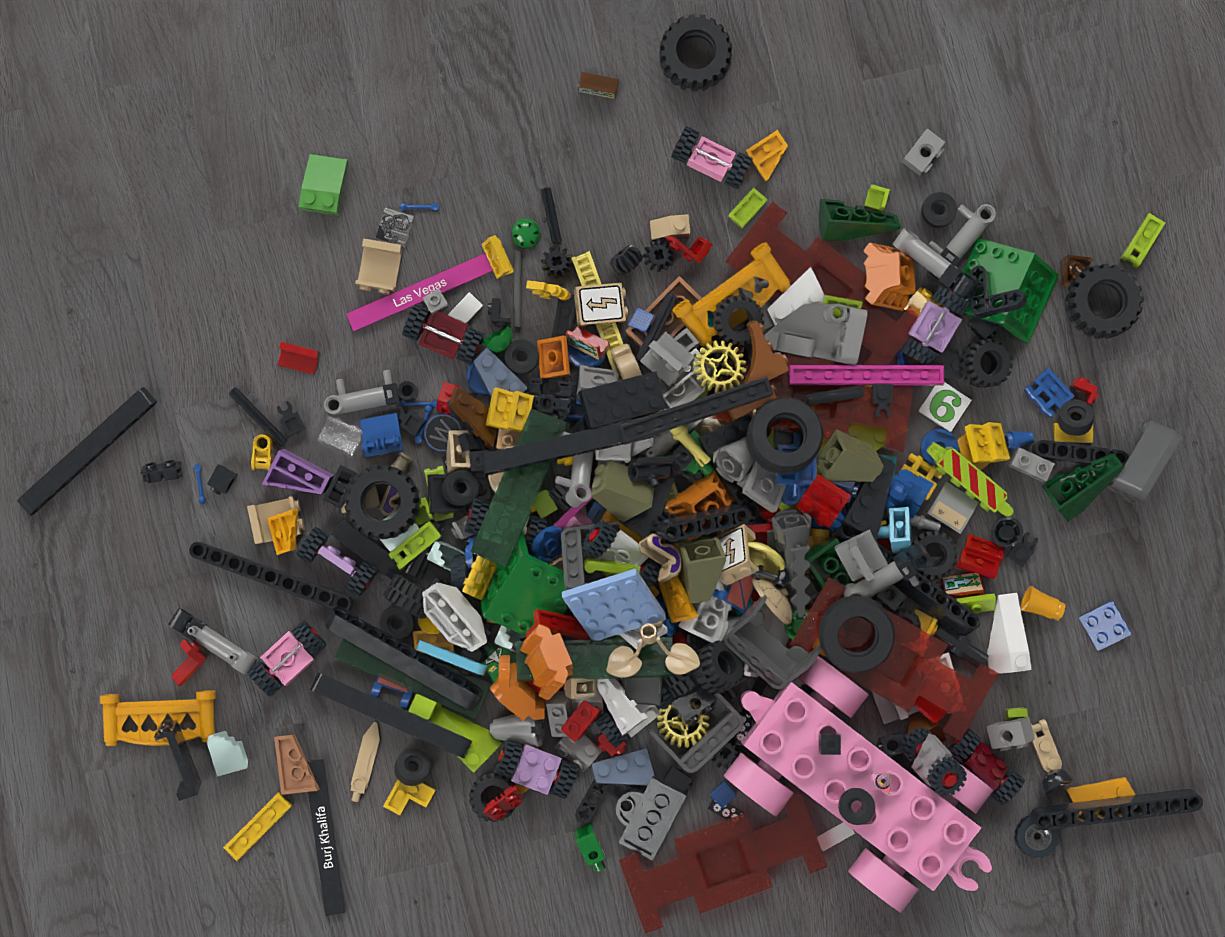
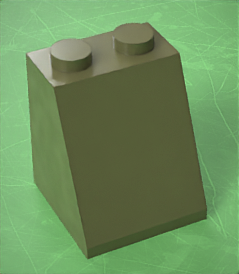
(848, 459)
(620, 494)
(701, 567)

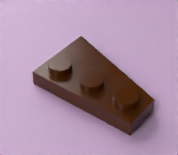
(474, 413)

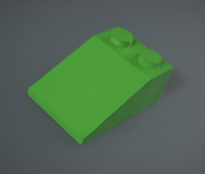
(323, 185)

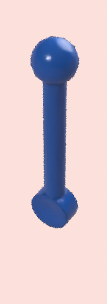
(435, 207)
(403, 403)
(419, 439)
(198, 468)

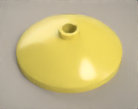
(766, 556)

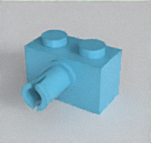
(898, 530)

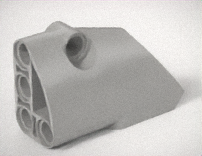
(817, 333)

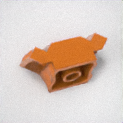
(889, 276)
(700, 496)
(547, 660)
(517, 695)

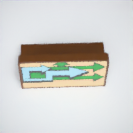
(598, 85)

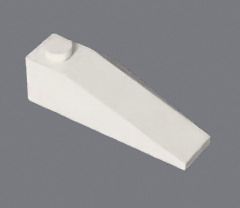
(712, 618)
(1008, 642)

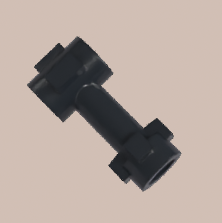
(780, 579)

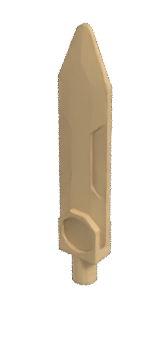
(365, 762)

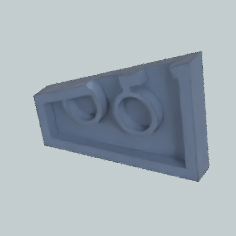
(496, 374)
(625, 769)

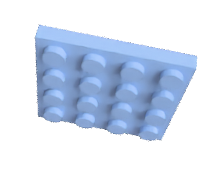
(614, 605)

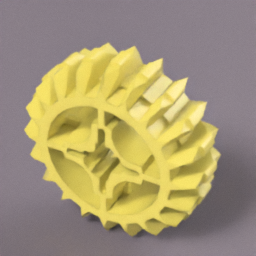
(712, 382)
(675, 723)

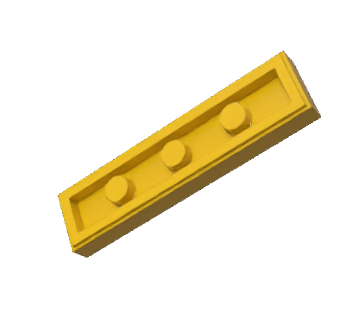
(257, 826)

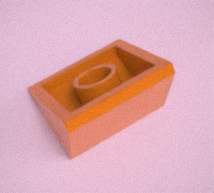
(553, 357)

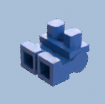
(908, 491)

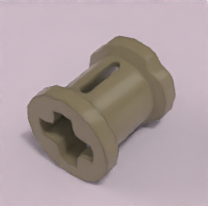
(402, 461)

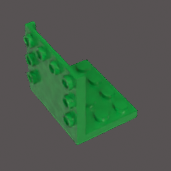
(1013, 270)
(522, 589)

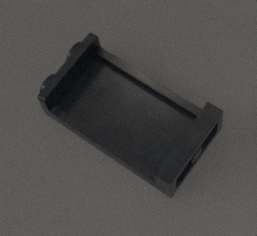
(191, 780)

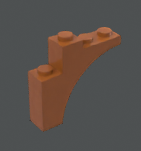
(762, 364)

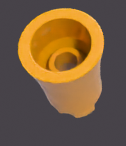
(1042, 604)

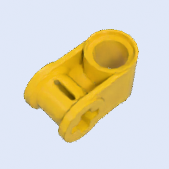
(262, 454)

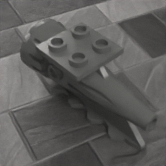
(790, 541)

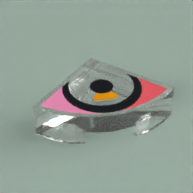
(882, 781)

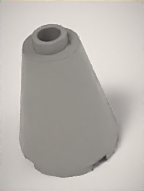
(734, 460)
(518, 731)

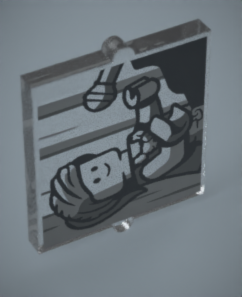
(394, 227)

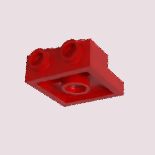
(823, 501)

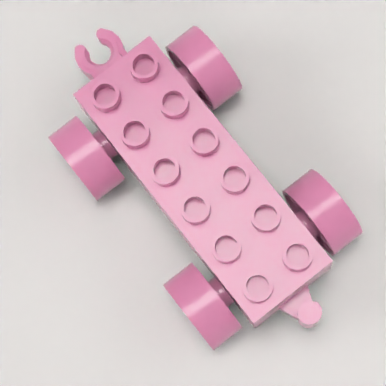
(911, 825)

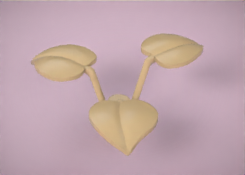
(625, 663)

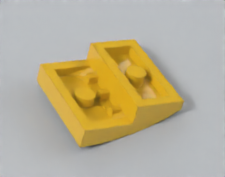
(509, 409)
(987, 442)

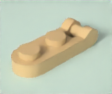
(1045, 747)

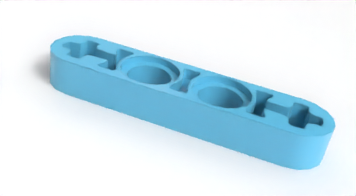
(451, 657)

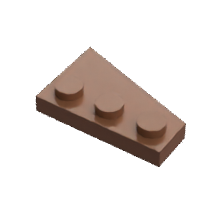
(293, 767)

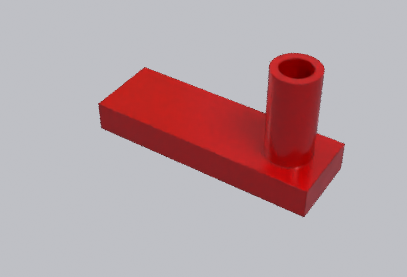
(558, 623)

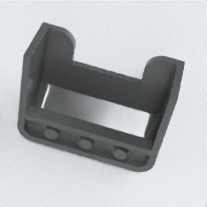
(574, 556)

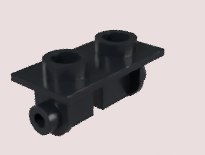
(152, 471)

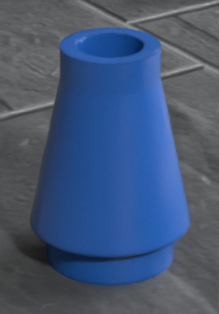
(1018, 439)

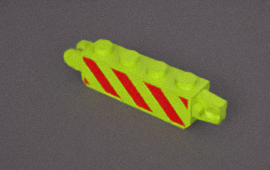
(971, 478)

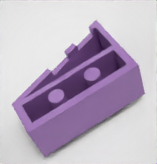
(297, 473)

